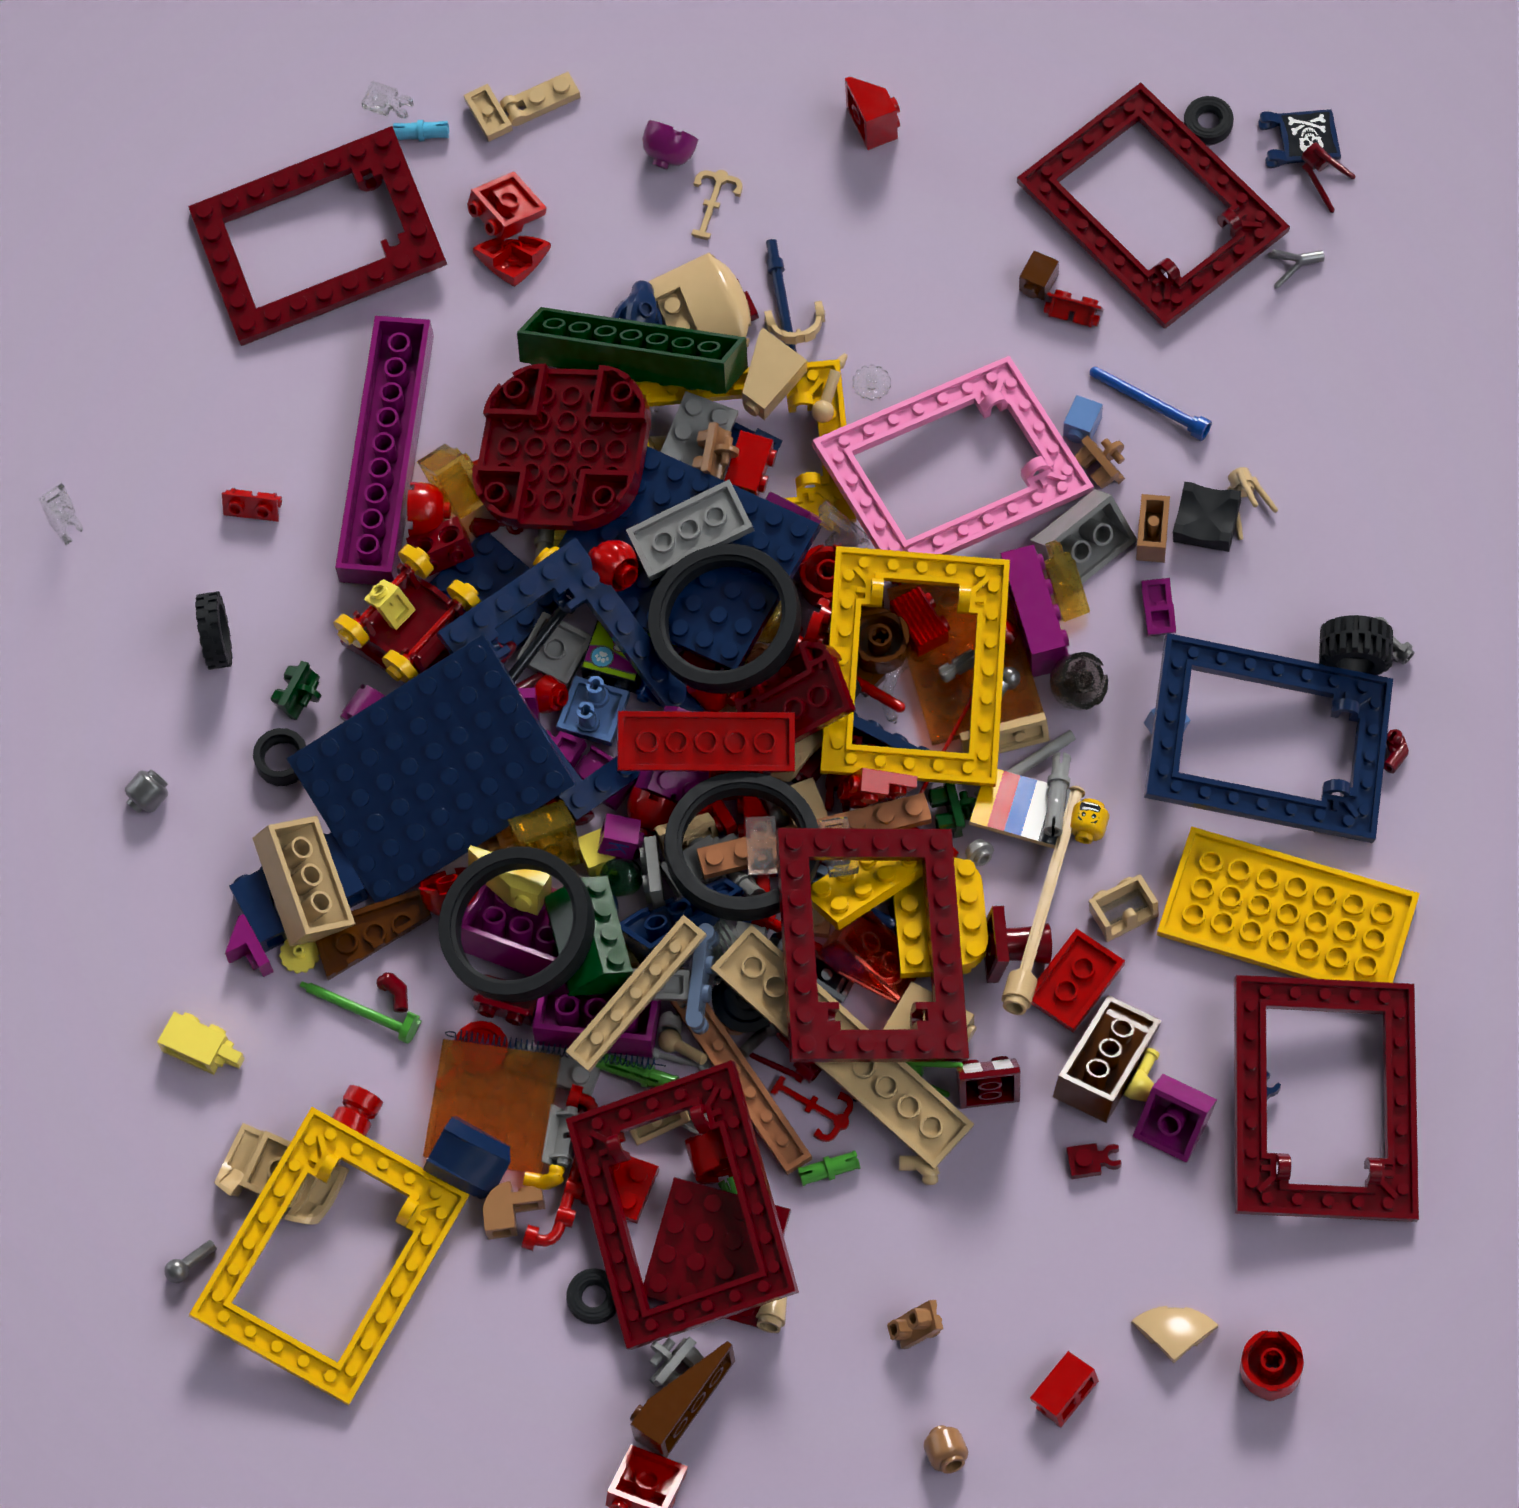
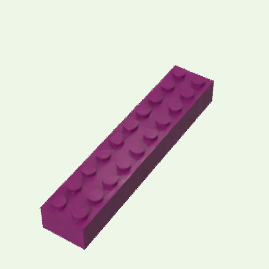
(384, 450)

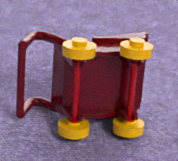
(414, 644)

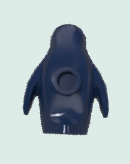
(639, 305)

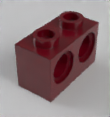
(445, 544)

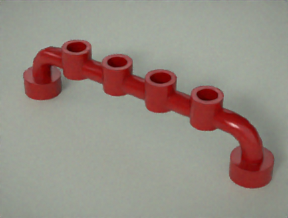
(573, 1189)

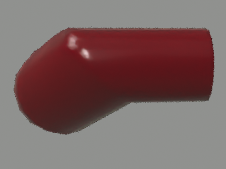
(397, 988)

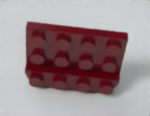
(806, 685)

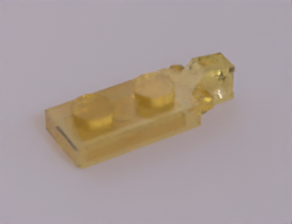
(1065, 582)

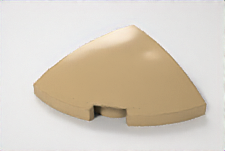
(1174, 1329)

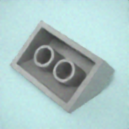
(1090, 531)

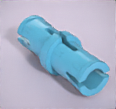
(421, 130)

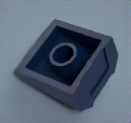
(468, 1158)

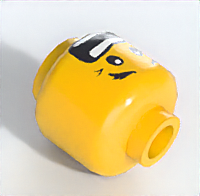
(1089, 820)

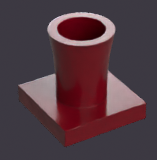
(1009, 944)

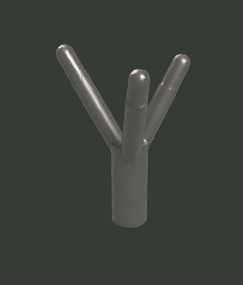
(1300, 259)

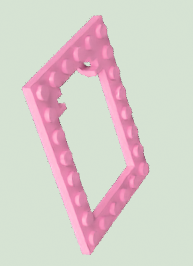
(996, 384)

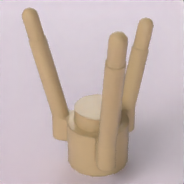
(1242, 480)

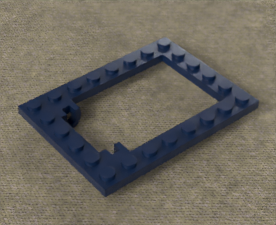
(572, 571)
(1362, 694)

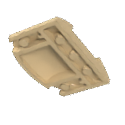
(703, 298)

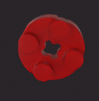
(819, 623)

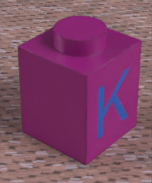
(620, 836)

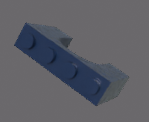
(257, 902)

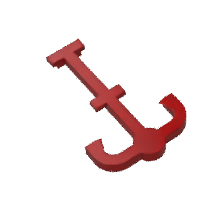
(840, 1121)

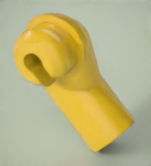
(545, 1181)

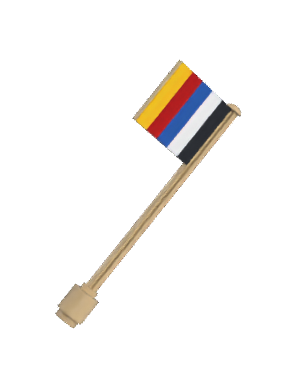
(1019, 810)

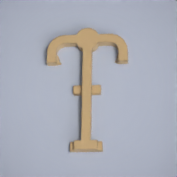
(720, 177)

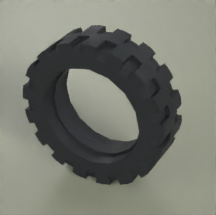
(213, 630)

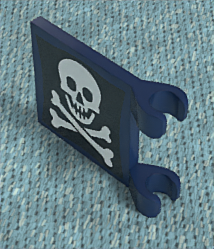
(1299, 132)

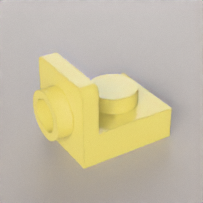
(390, 603)

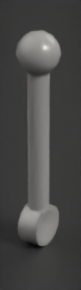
(657, 1054)

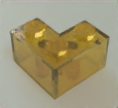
(453, 475)

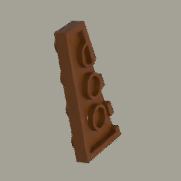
(373, 929)

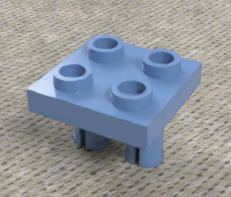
(592, 710)

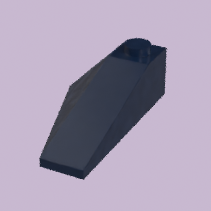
(647, 928)

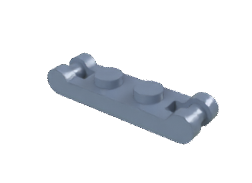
(699, 988)

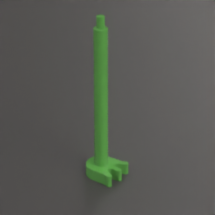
(406, 1029)

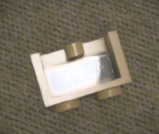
(1123, 907)

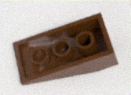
(1106, 1059)
(673, 1408)

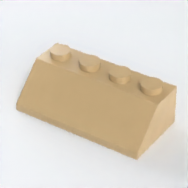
(303, 880)

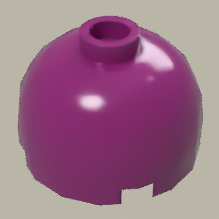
(667, 145)

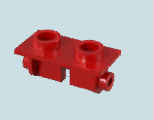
(1084, 310)
(243, 504)

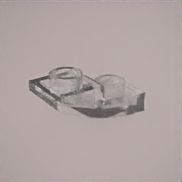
(761, 845)

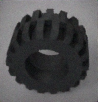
(1356, 644)

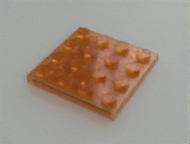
(499, 1093)

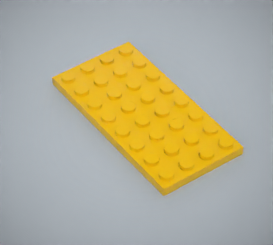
(1285, 912)

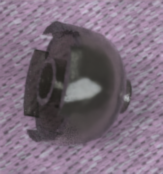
(1078, 681)

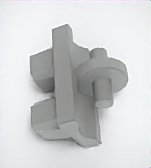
(684, 1352)

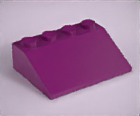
(507, 935)

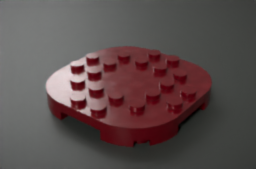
(562, 448)

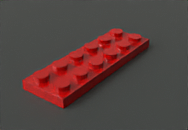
(705, 741)

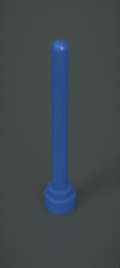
(1196, 425)

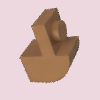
(503, 1204)

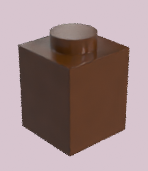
(1038, 276)

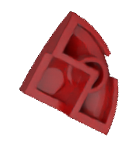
(512, 258)

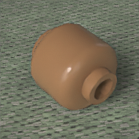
(946, 1449)

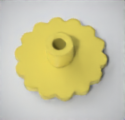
(299, 957)

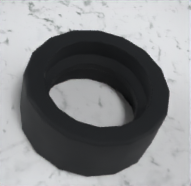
(264, 743)

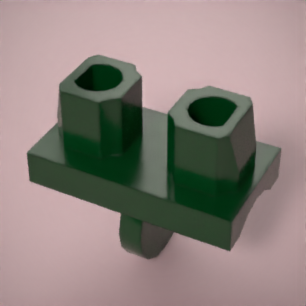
(300, 690)
(953, 819)

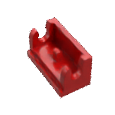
(1064, 1388)

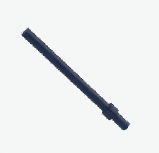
(776, 268)

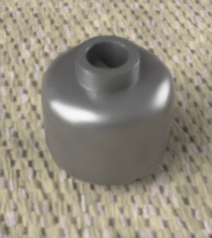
(146, 791)

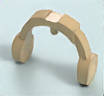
(798, 336)

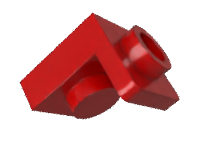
(722, 817)

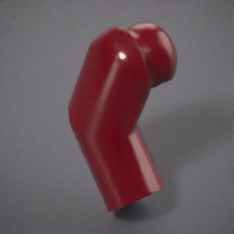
(1397, 749)

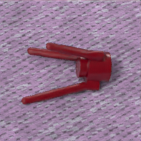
(1317, 158)
(804, 1070)

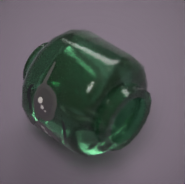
(623, 876)

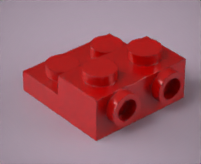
(505, 205)
(872, 785)
(645, 1481)

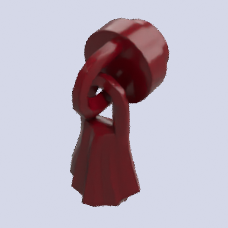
(482, 526)

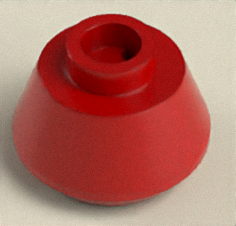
(550, 694)

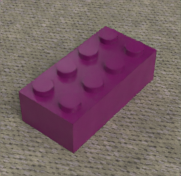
(1034, 610)
(564, 1017)

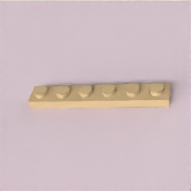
(636, 993)

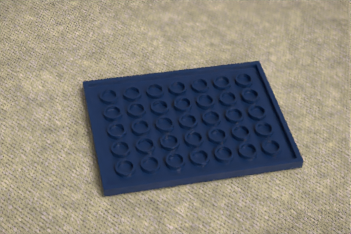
(726, 607)
(431, 770)

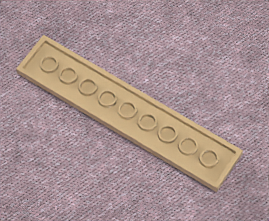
(885, 1089)

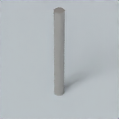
(1041, 755)

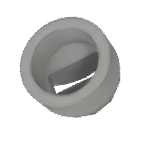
(670, 1021)

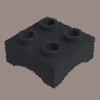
(1206, 517)

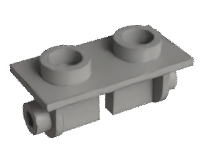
(557, 1146)

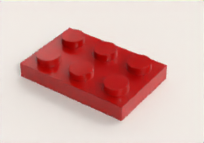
(1075, 980)

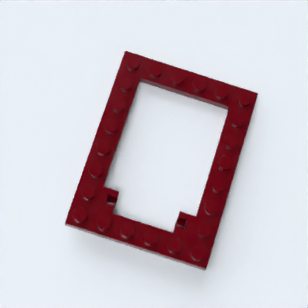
(1251, 220)
(413, 256)
(812, 1024)
(598, 1147)
(1393, 1180)

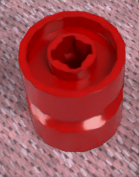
(358, 1108)

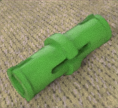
(829, 1168)

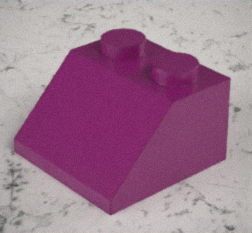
(1174, 1117)

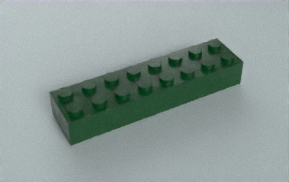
(638, 348)

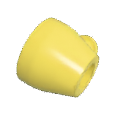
(1141, 1084)

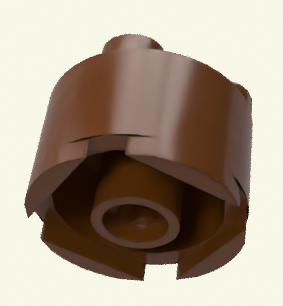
(894, 635)

